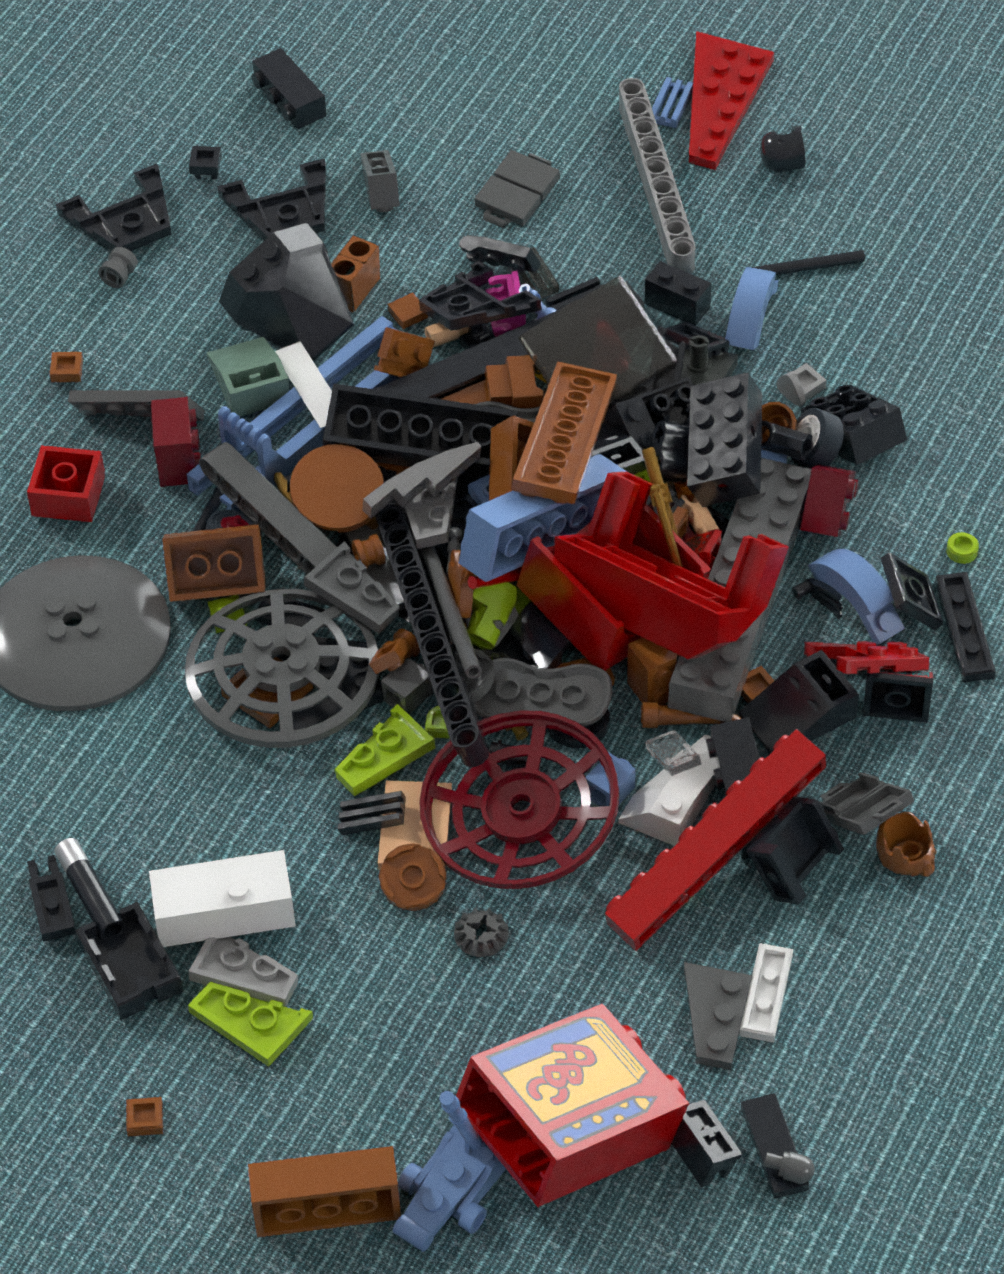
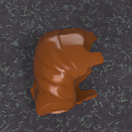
(906, 845)

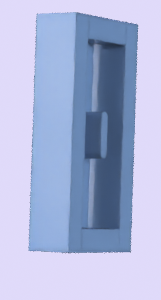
(676, 88)

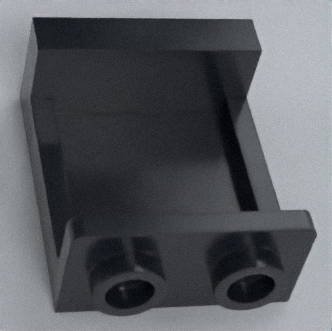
(793, 847)

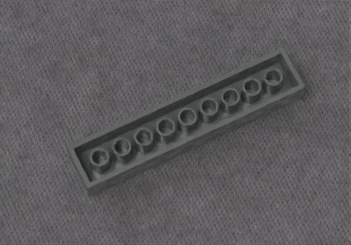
(715, 681)

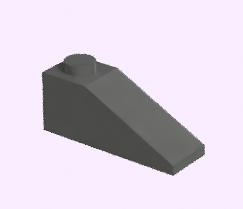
(380, 180)

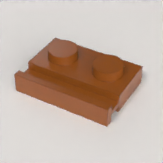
(403, 352)

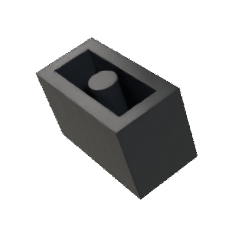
(677, 293)

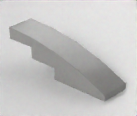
(431, 474)

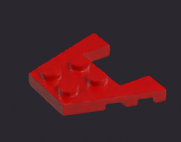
(871, 657)

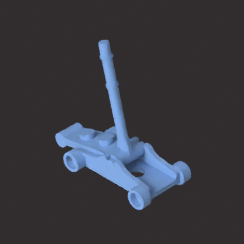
(450, 1181)

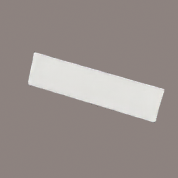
(307, 380)

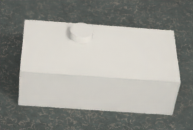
(222, 898)

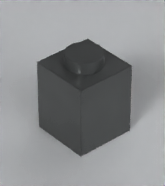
(407, 686)

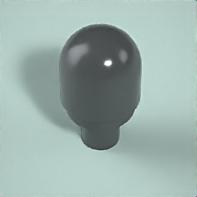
(791, 1166)

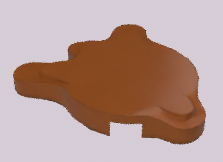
(458, 583)

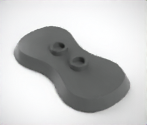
(571, 691)

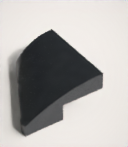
(539, 638)

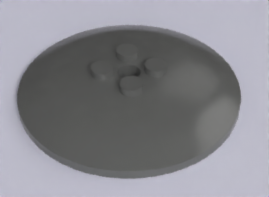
(88, 664)

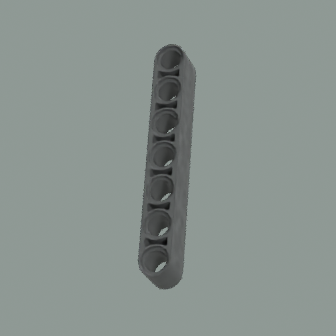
(266, 507)

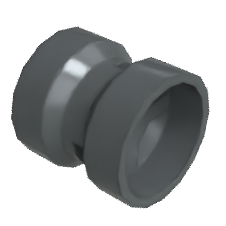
(116, 269)

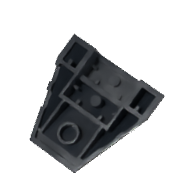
(289, 292)

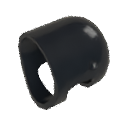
(783, 151)

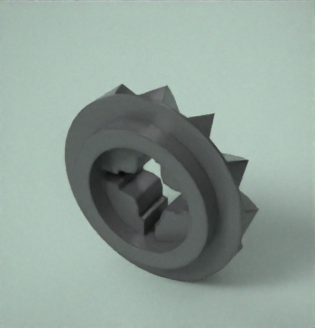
(490, 941)

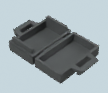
(516, 188)
(864, 803)

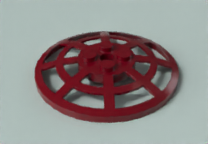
(521, 785)

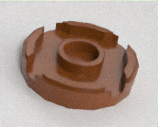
(412, 877)

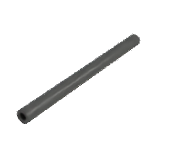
(451, 612)

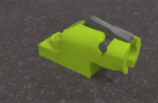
(492, 614)

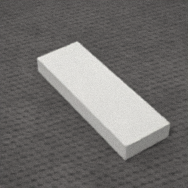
(766, 992)

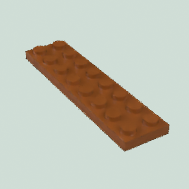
(564, 433)

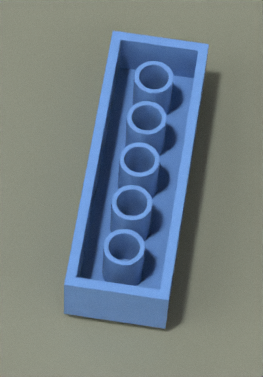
(502, 528)

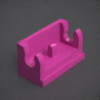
(509, 287)

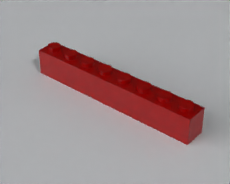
(715, 839)

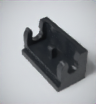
(705, 1144)

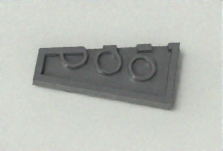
(125, 401)

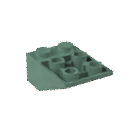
(249, 375)

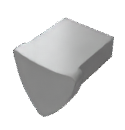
(801, 384)

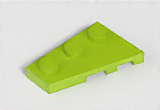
(385, 752)
(250, 1023)

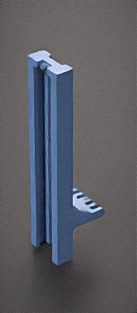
(256, 435)

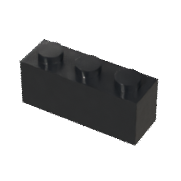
(288, 88)

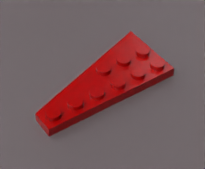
(723, 89)

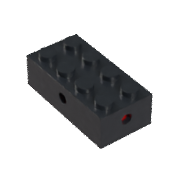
(725, 440)

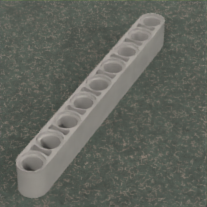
(656, 175)

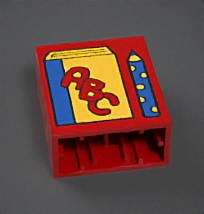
(571, 1103)

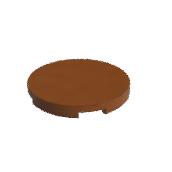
(331, 486)

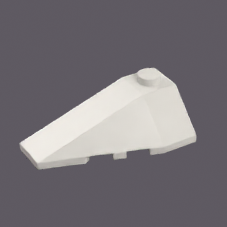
(670, 802)

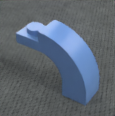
(750, 307)
(862, 588)

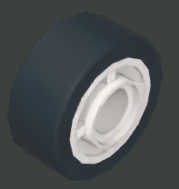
(826, 433)

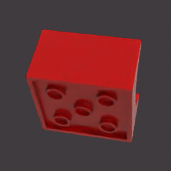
(576, 610)

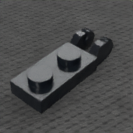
(499, 253)
(51, 901)

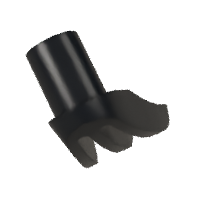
(822, 593)

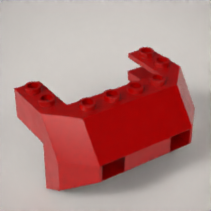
(657, 595)

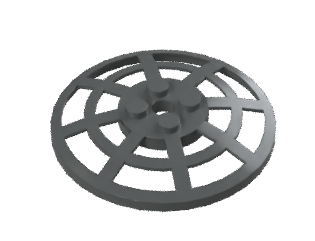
(282, 676)

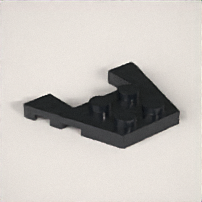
(284, 208)
(126, 223)
(467, 305)
(349, 686)

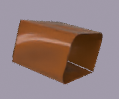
(366, 260)

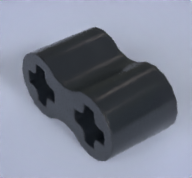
(671, 450)

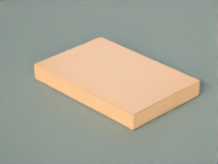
(413, 830)

